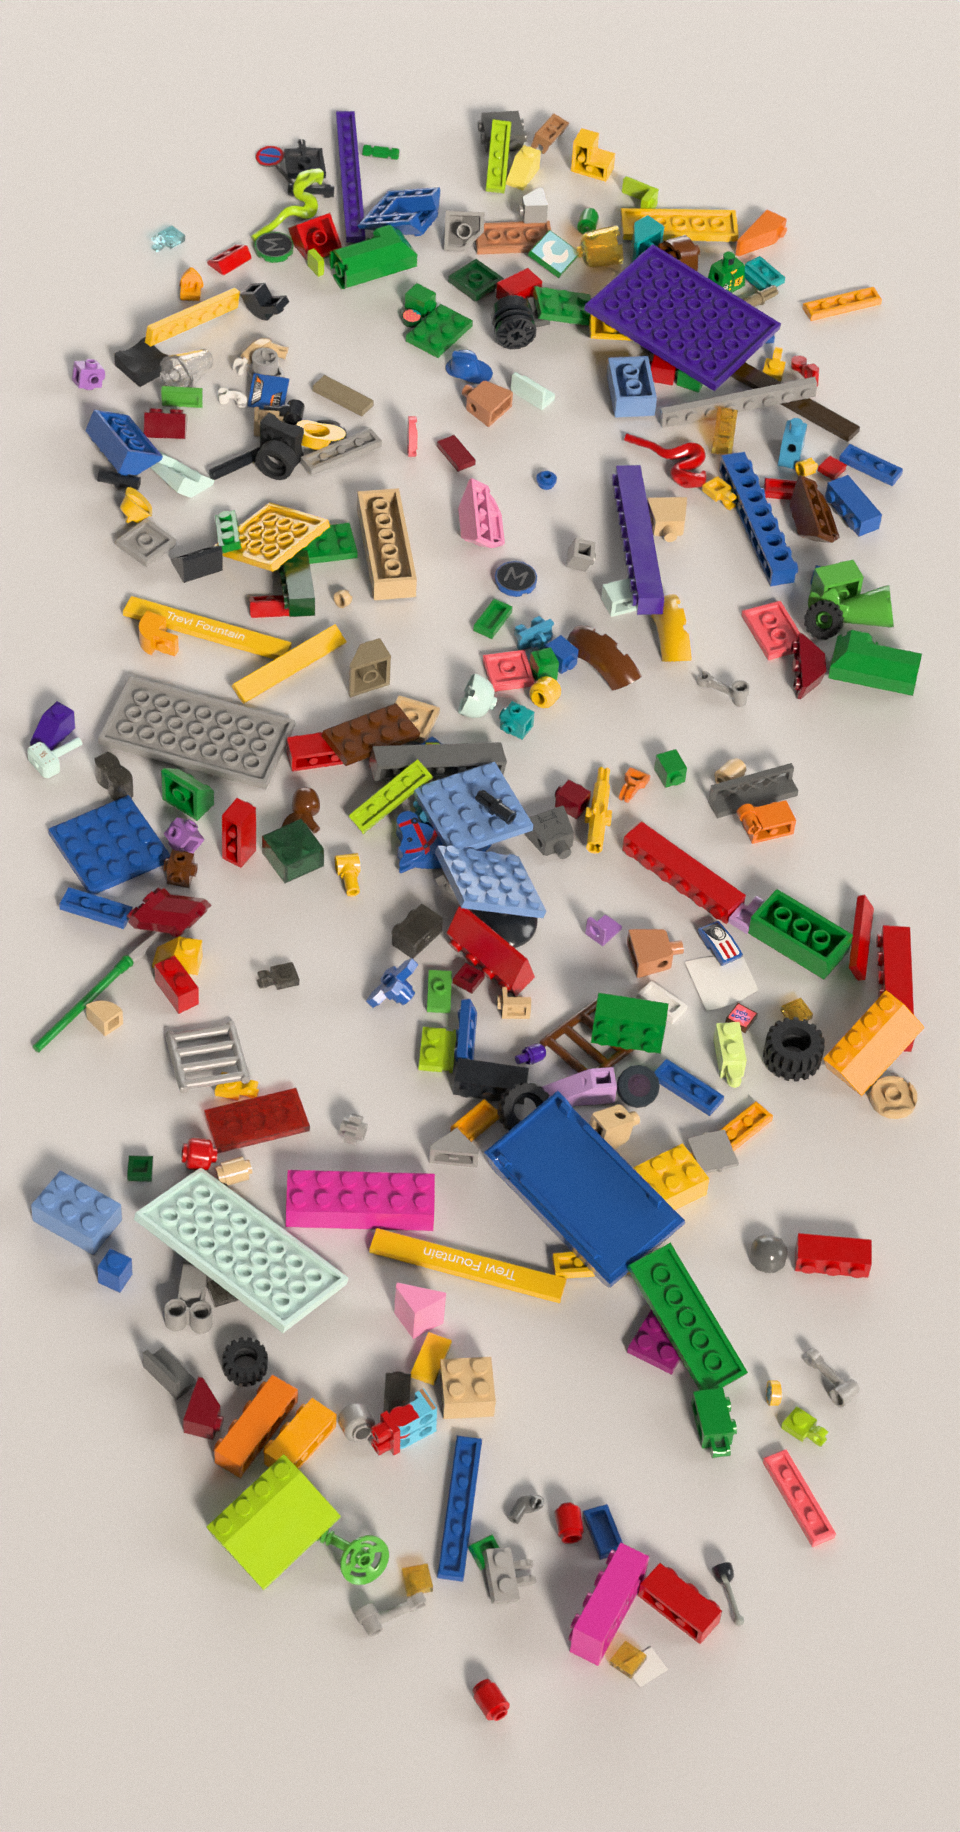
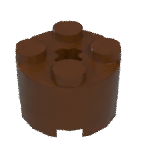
(683, 250)

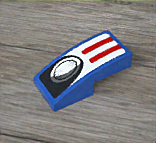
(721, 942)

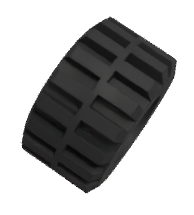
(794, 1034)

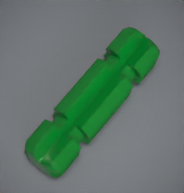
(381, 152)

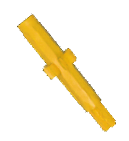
(598, 815)

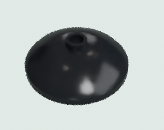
(512, 928)

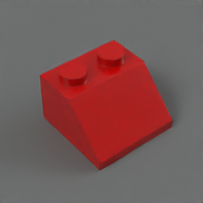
(316, 234)

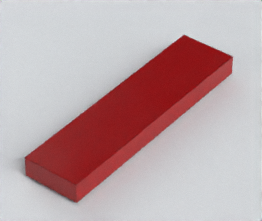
(861, 937)

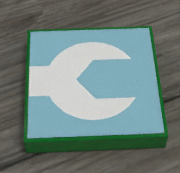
(553, 254)

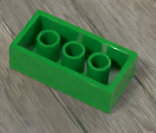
(800, 934)

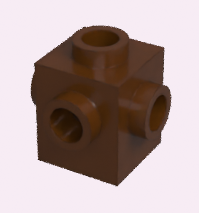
(180, 868)

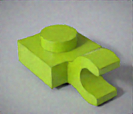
(803, 1425)

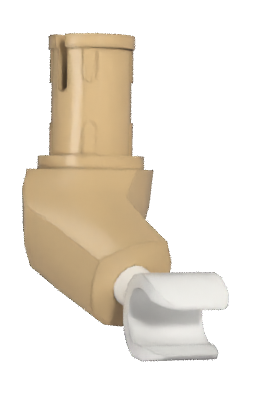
(260, 343)

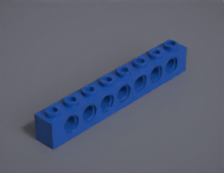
(758, 519)

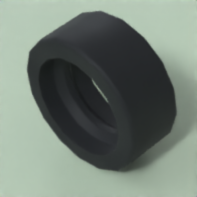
(272, 469)

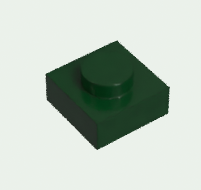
(140, 1168)

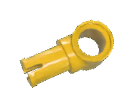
(349, 868)

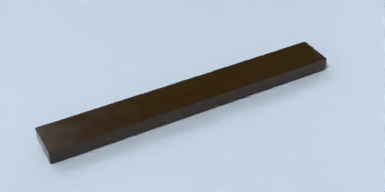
(805, 407)

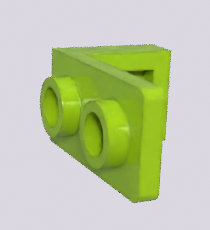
(641, 191)

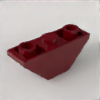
(808, 665)

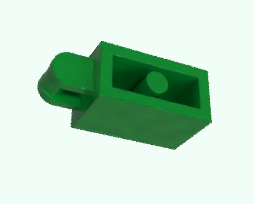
(714, 1421)

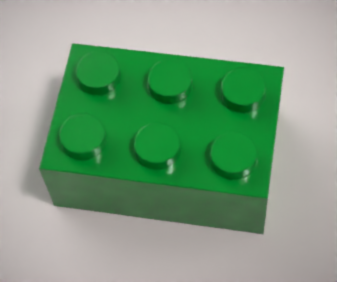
(629, 1023)

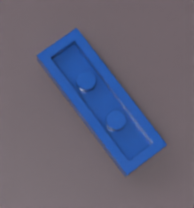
(871, 465)
(95, 908)
(467, 1030)
(688, 1087)

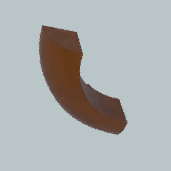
(604, 656)

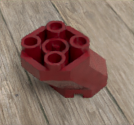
(167, 912)

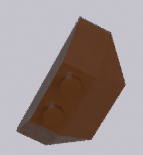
(812, 512)

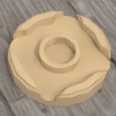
(893, 1097)

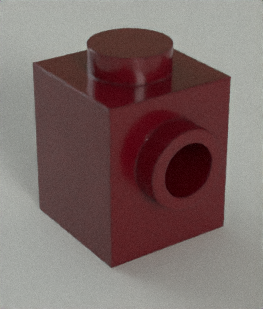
(573, 798)

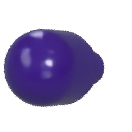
(531, 1054)

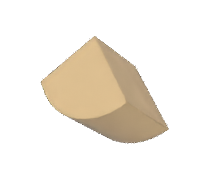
(104, 1016)

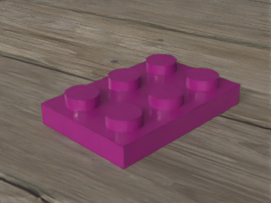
(654, 1346)

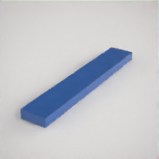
(459, 1509)

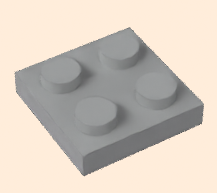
(146, 542)

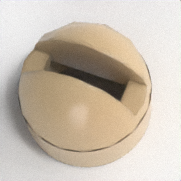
(339, 600)

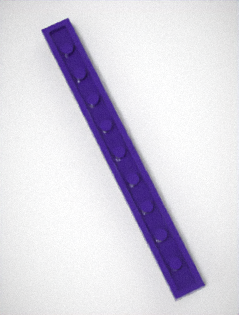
(350, 176)

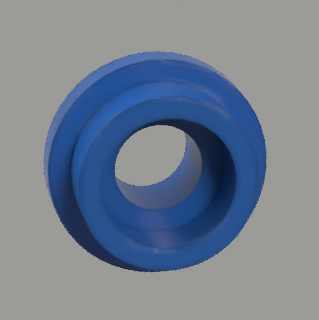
(546, 480)

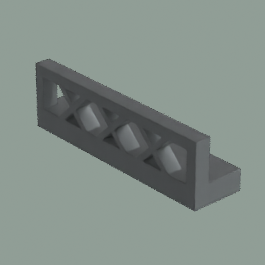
(754, 793)

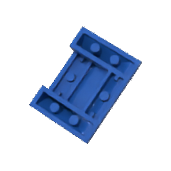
(406, 210)

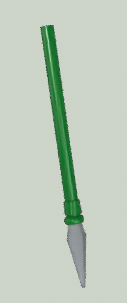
(125, 962)

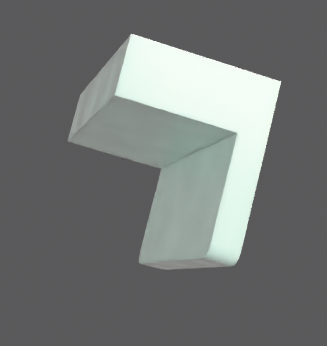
(531, 391)

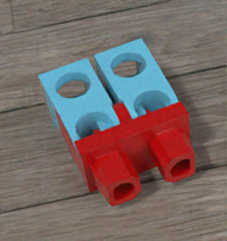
(405, 1425)

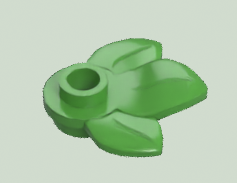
(830, 595)

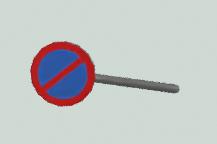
(270, 157)

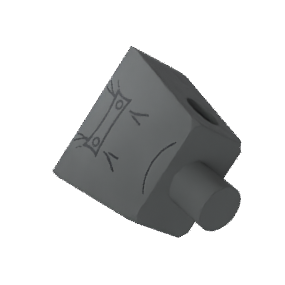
(552, 832)

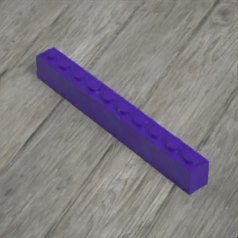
(638, 540)

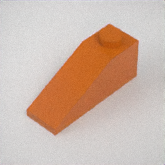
(762, 233)

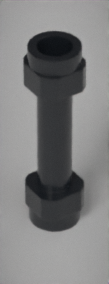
(327, 191)

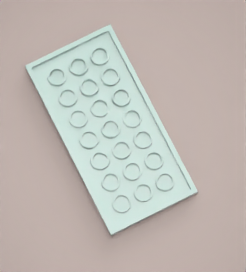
(241, 1249)

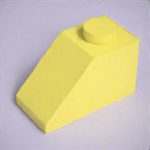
(524, 167)

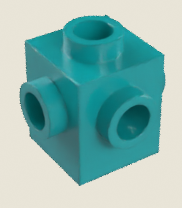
(516, 720)

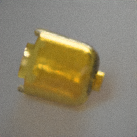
(601, 247)

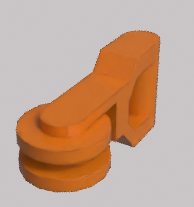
(632, 786)

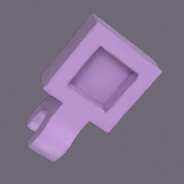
(742, 915)

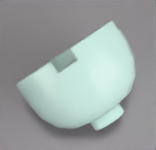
(477, 698)

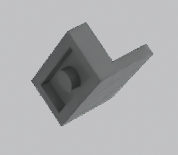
(168, 1372)

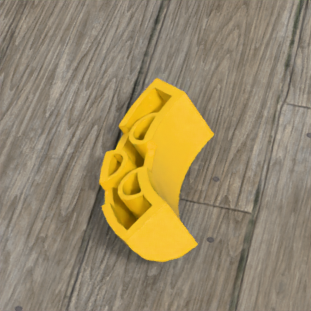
(672, 636)

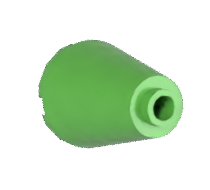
(870, 608)

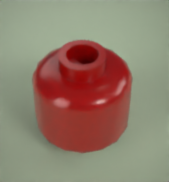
(198, 1154)

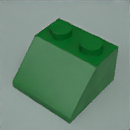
(186, 793)

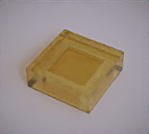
(796, 1009)
(628, 1659)

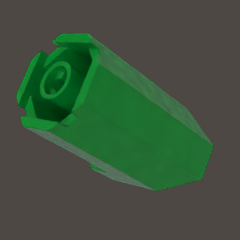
(372, 259)
(874, 665)

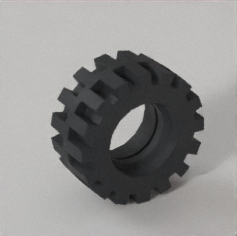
(833, 610)
(240, 1349)

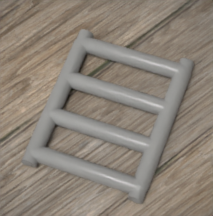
(233, 1044)

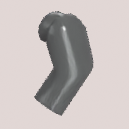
(525, 1505)

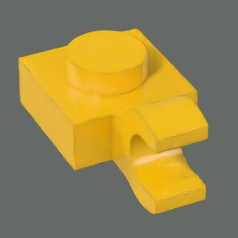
(775, 367)
(719, 489)
(235, 1089)

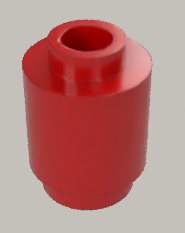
(569, 1523)
(490, 1700)

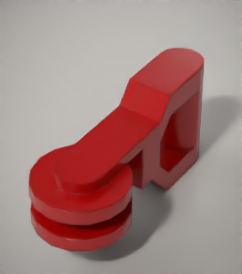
(799, 364)

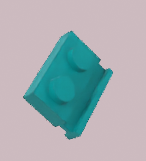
(762, 274)

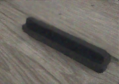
(233, 464)

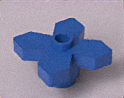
(394, 985)

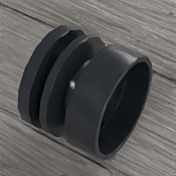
(513, 322)

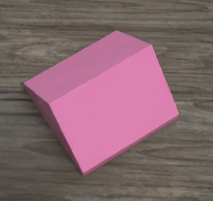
(419, 1308)

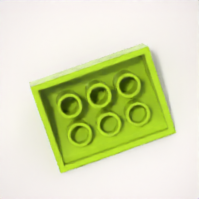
(273, 1522)

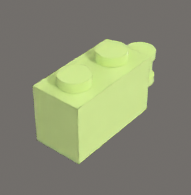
(730, 1052)

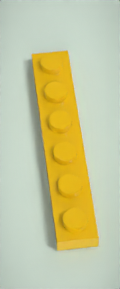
(192, 317)

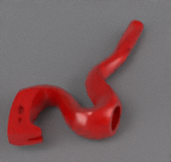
(679, 472)

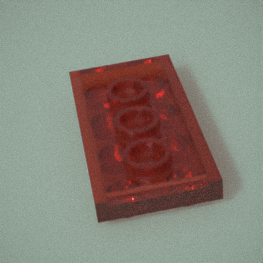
(256, 1120)

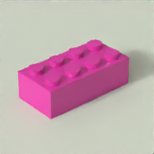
(608, 1604)

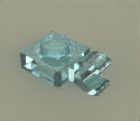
(169, 237)

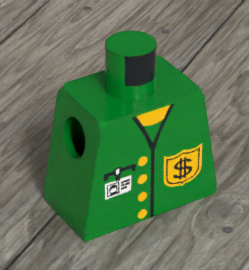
(728, 272)

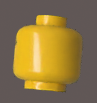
(545, 692)

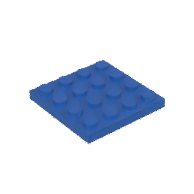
(109, 845)

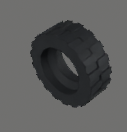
(512, 1095)

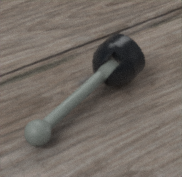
(724, 1575)

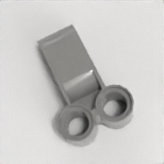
(190, 1303)

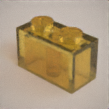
(724, 431)

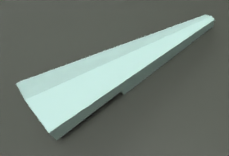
(181, 477)

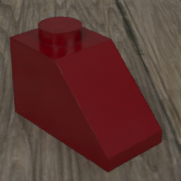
(203, 1412)

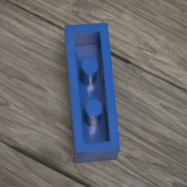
(853, 505)

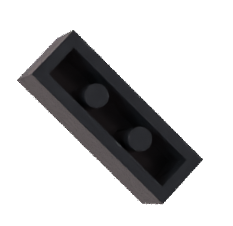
(487, 1079)

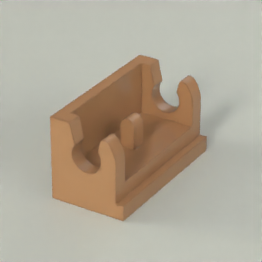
(549, 132)

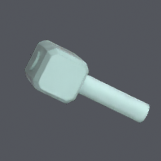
(47, 761)

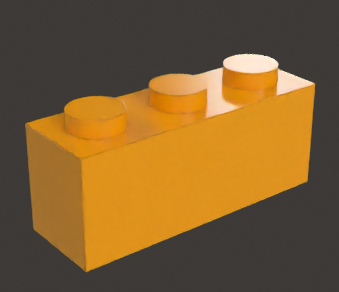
(302, 1435)

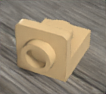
(514, 1007)

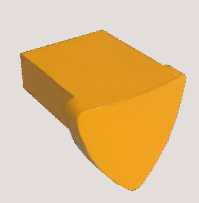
(191, 285)

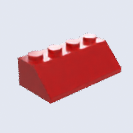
(489, 951)

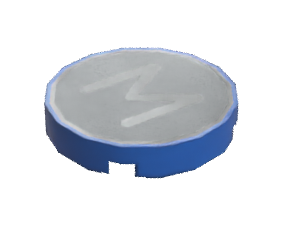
(515, 578)

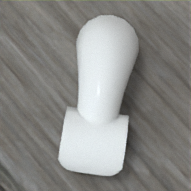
(224, 396)

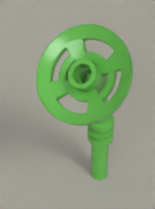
(359, 1555)

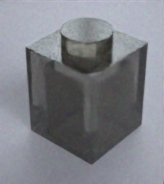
(396, 1390)

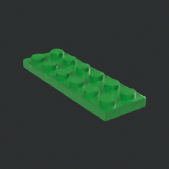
(687, 1319)

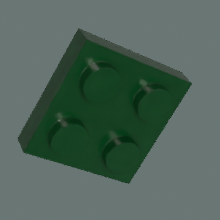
(475, 280)

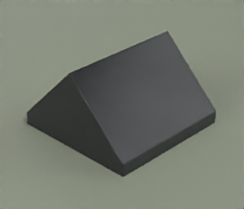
(199, 563)

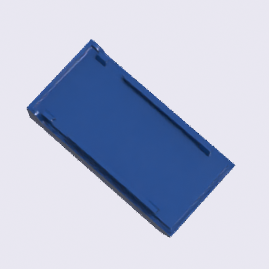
(582, 1189)

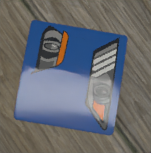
(267, 391)

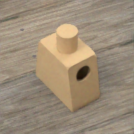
(667, 516)
(614, 1124)

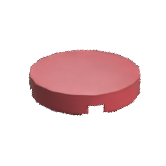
(412, 436)

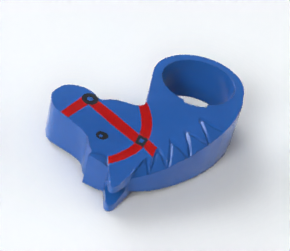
(418, 843)

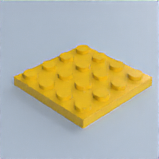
(275, 536)

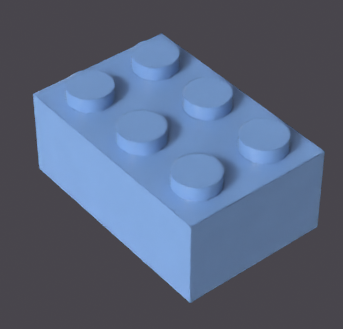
(631, 386)
(76, 1212)

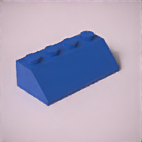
(122, 442)

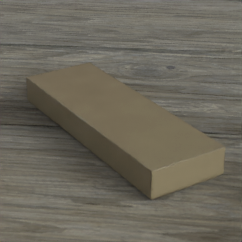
(343, 395)

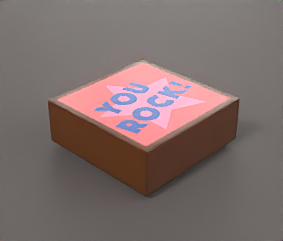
(743, 1015)

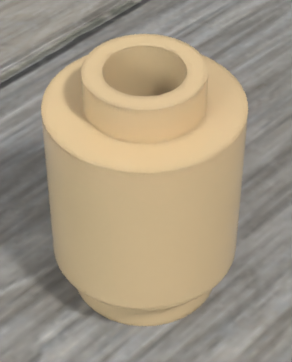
(730, 770)
(233, 1171)

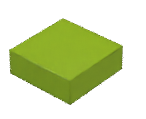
(315, 262)

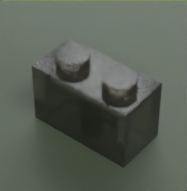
(416, 930)

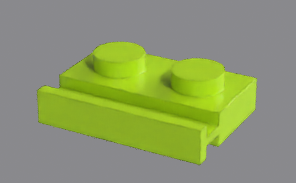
(437, 1049)

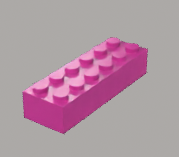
(360, 1200)

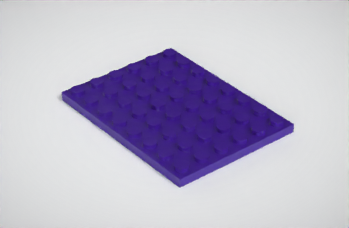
(683, 317)

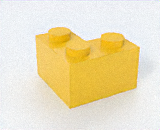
(589, 159)

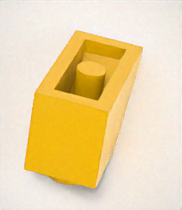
(185, 949)

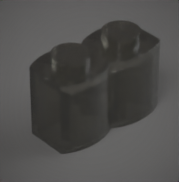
(113, 776)

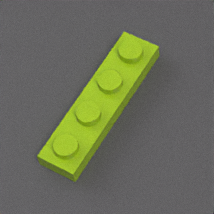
(498, 156)
(390, 796)

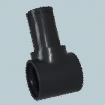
(291, 412)

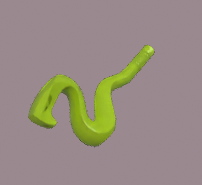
(306, 211)

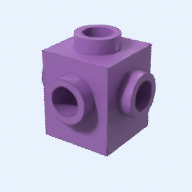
(88, 374)
(184, 835)

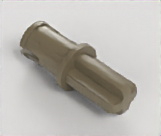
(761, 296)

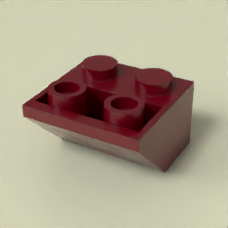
(165, 425)

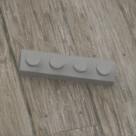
(341, 451)

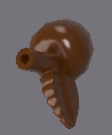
(304, 806)

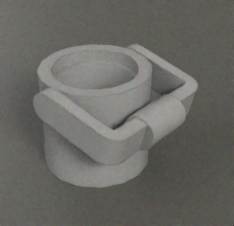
(266, 363)

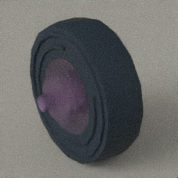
(638, 1086)

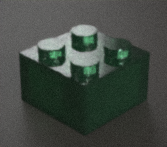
(293, 851)

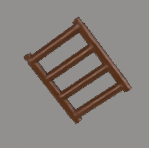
(567, 1029)

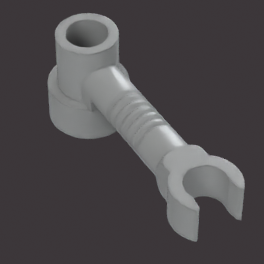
(739, 688)
(844, 1390)
(372, 1619)

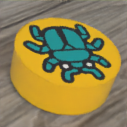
(773, 1392)

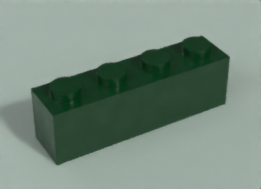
(298, 585)

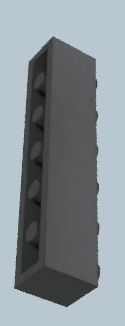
(438, 759)

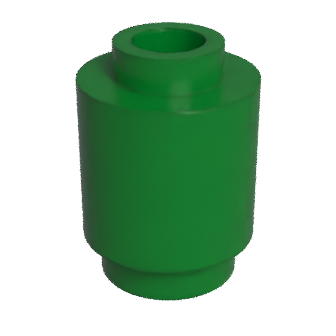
(588, 220)

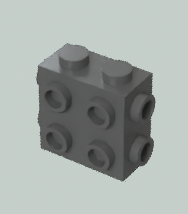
(517, 133)

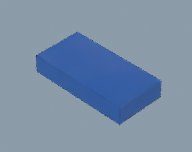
(602, 1530)

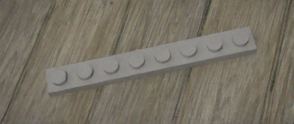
(738, 401)

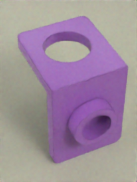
(602, 930)

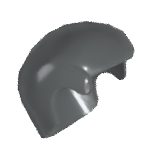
(768, 1253)

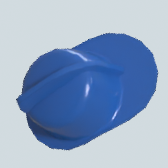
(468, 367)

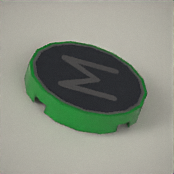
(274, 247)

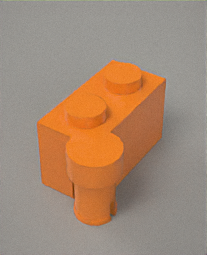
(767, 821)

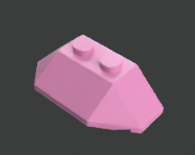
(480, 516)

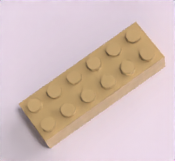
(386, 544)

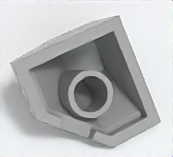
(462, 229)

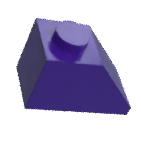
(54, 726)

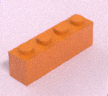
(255, 1426)

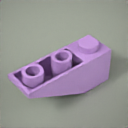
(586, 1087)

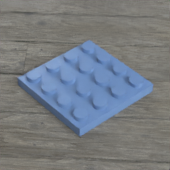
(464, 821)
(490, 881)

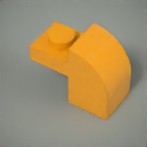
(154, 635)

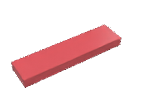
(799, 1498)

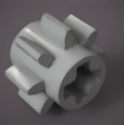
(353, 1129)

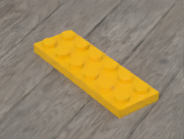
(694, 223)

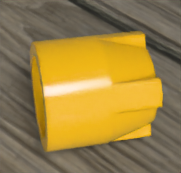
(806, 467)

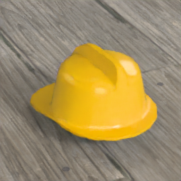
(319, 435)
(135, 506)

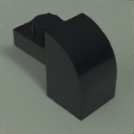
(261, 302)

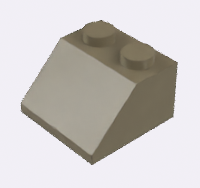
(369, 668)

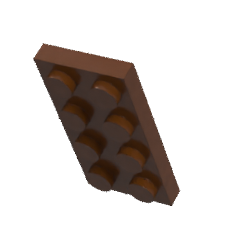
(384, 727)

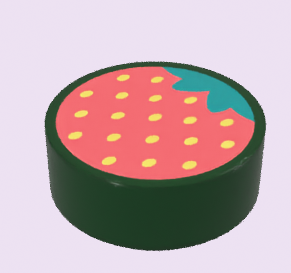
(411, 318)

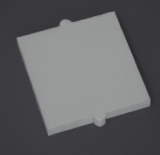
(713, 1151)

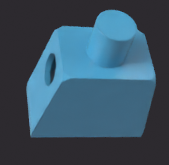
(794, 434)

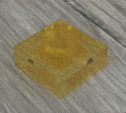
(417, 1579)

